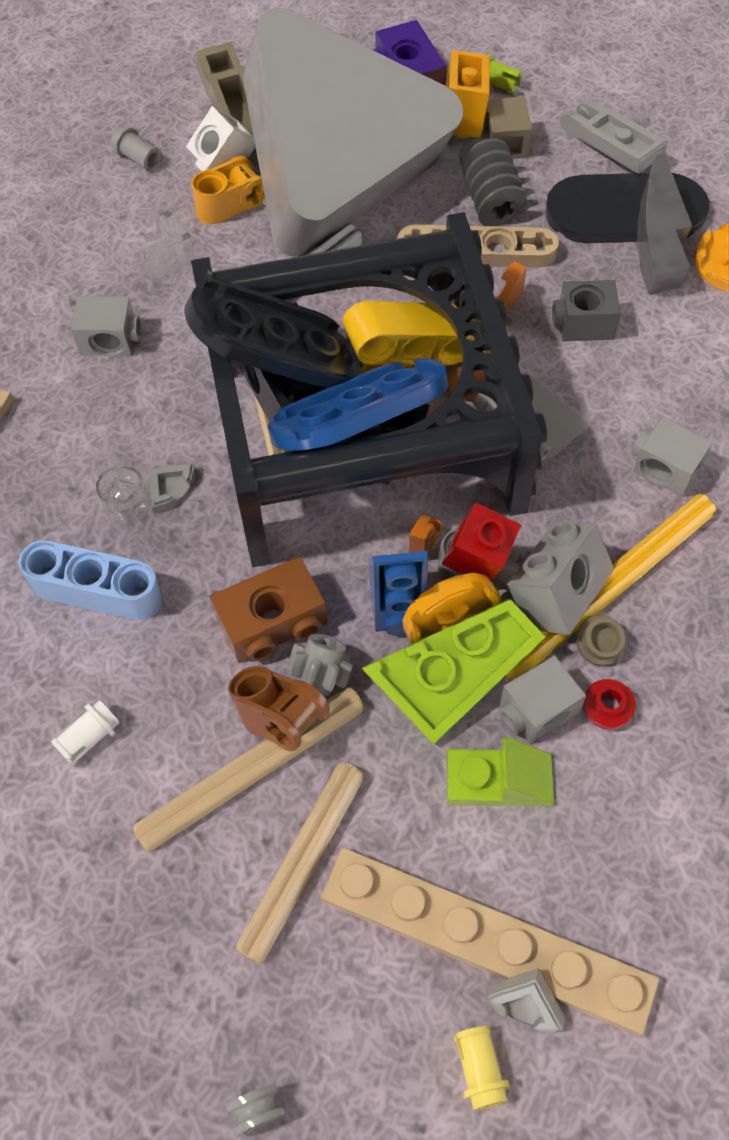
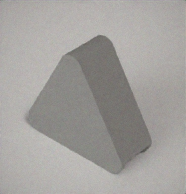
(335, 126)

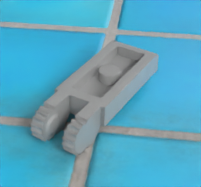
(614, 135)

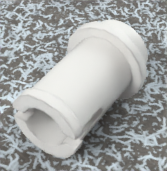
(86, 732)

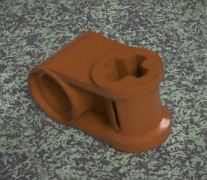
(276, 705)

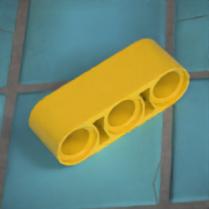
(401, 333)

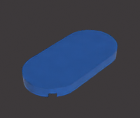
(357, 404)

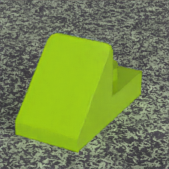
(501, 777)

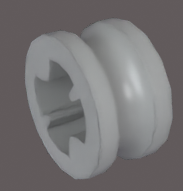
(255, 1110)

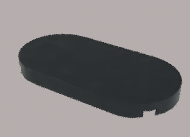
(608, 206)
(271, 334)

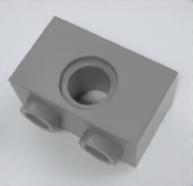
(562, 576)

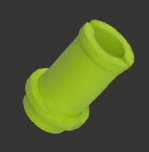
(503, 75)

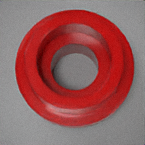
(607, 717)

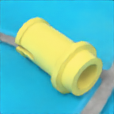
(481, 1068)

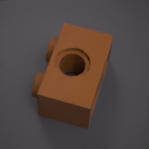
(281, 588)

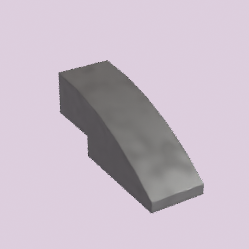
(662, 230)

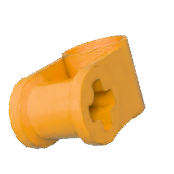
(225, 190)

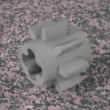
(321, 663)

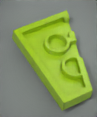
(455, 667)

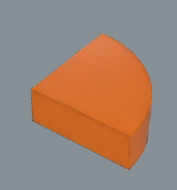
(514, 285)
(424, 535)

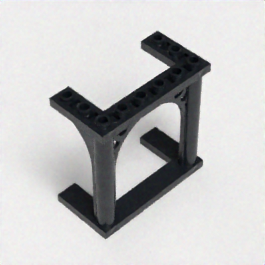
(488, 445)

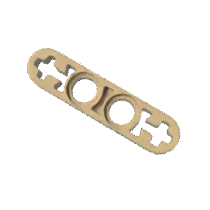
(508, 236)

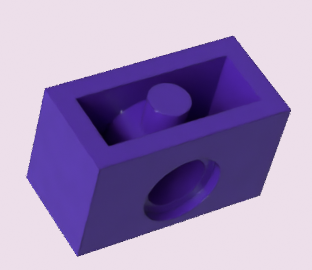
(412, 48)

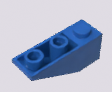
(394, 586)

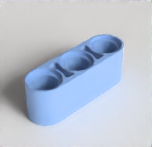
(77, 565)

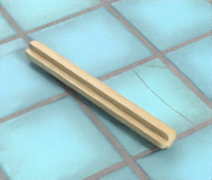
(239, 775)

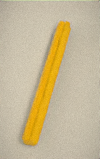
(629, 570)

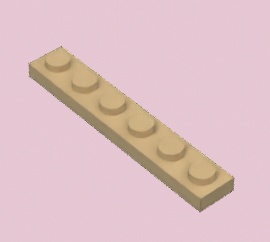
(490, 940)

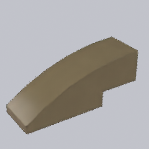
(224, 82)

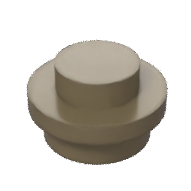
(601, 640)

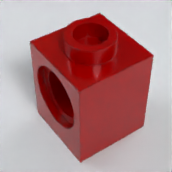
(481, 542)

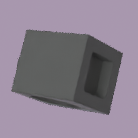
(587, 310)

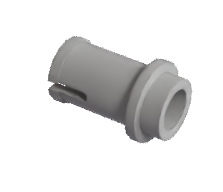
(128, 143)

